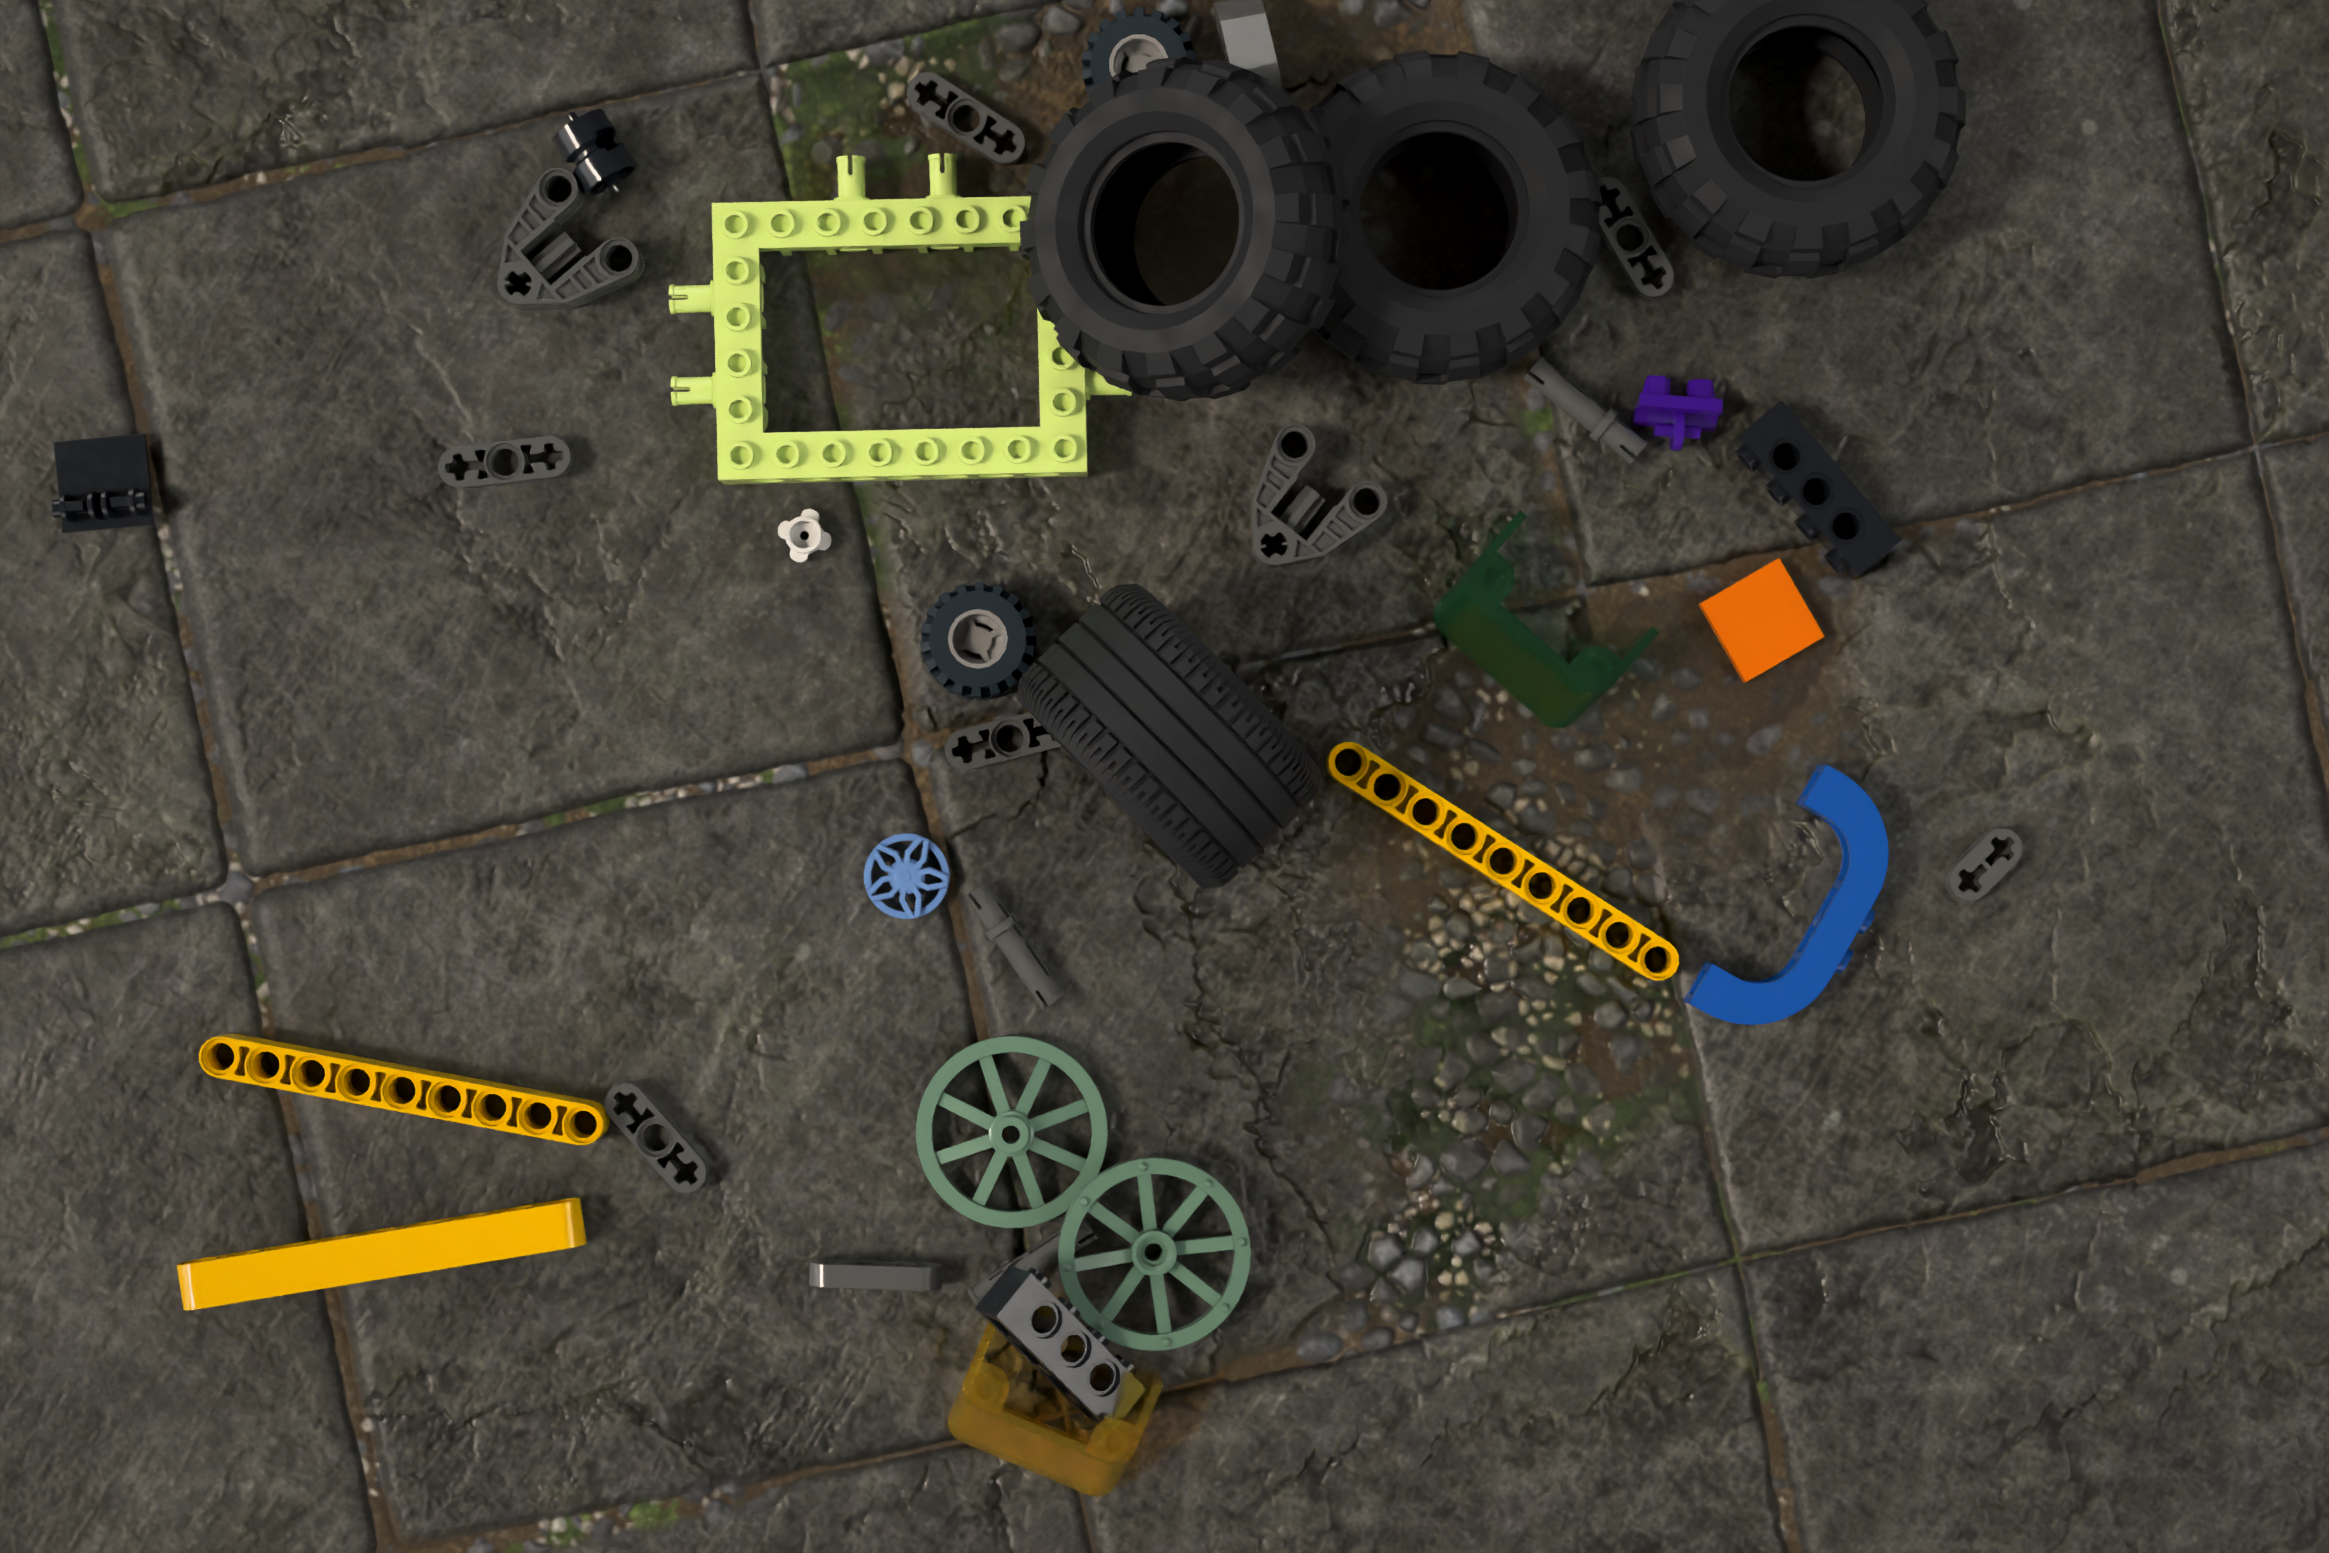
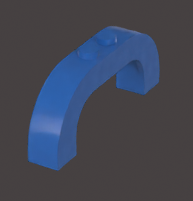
(1833, 928)

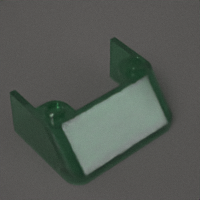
(1515, 656)

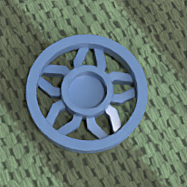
(906, 876)

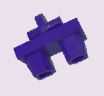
(1677, 415)

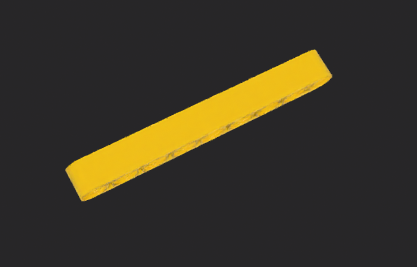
(1524, 864)
(383, 1094)
(381, 1253)

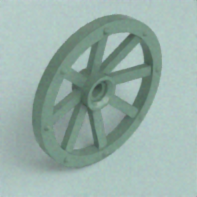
(1018, 1117)
(1155, 1267)

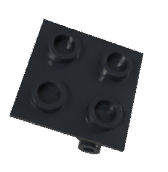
(103, 483)

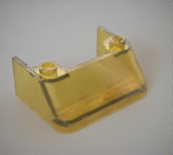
(1088, 1467)

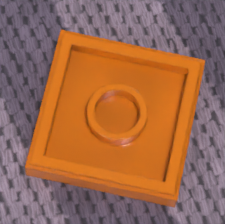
(1761, 620)

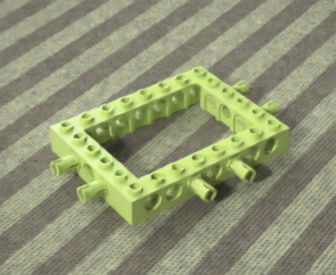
(857, 225)

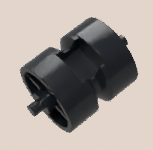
(592, 148)

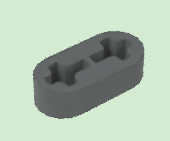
(1991, 872)

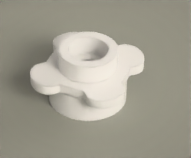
(817, 537)

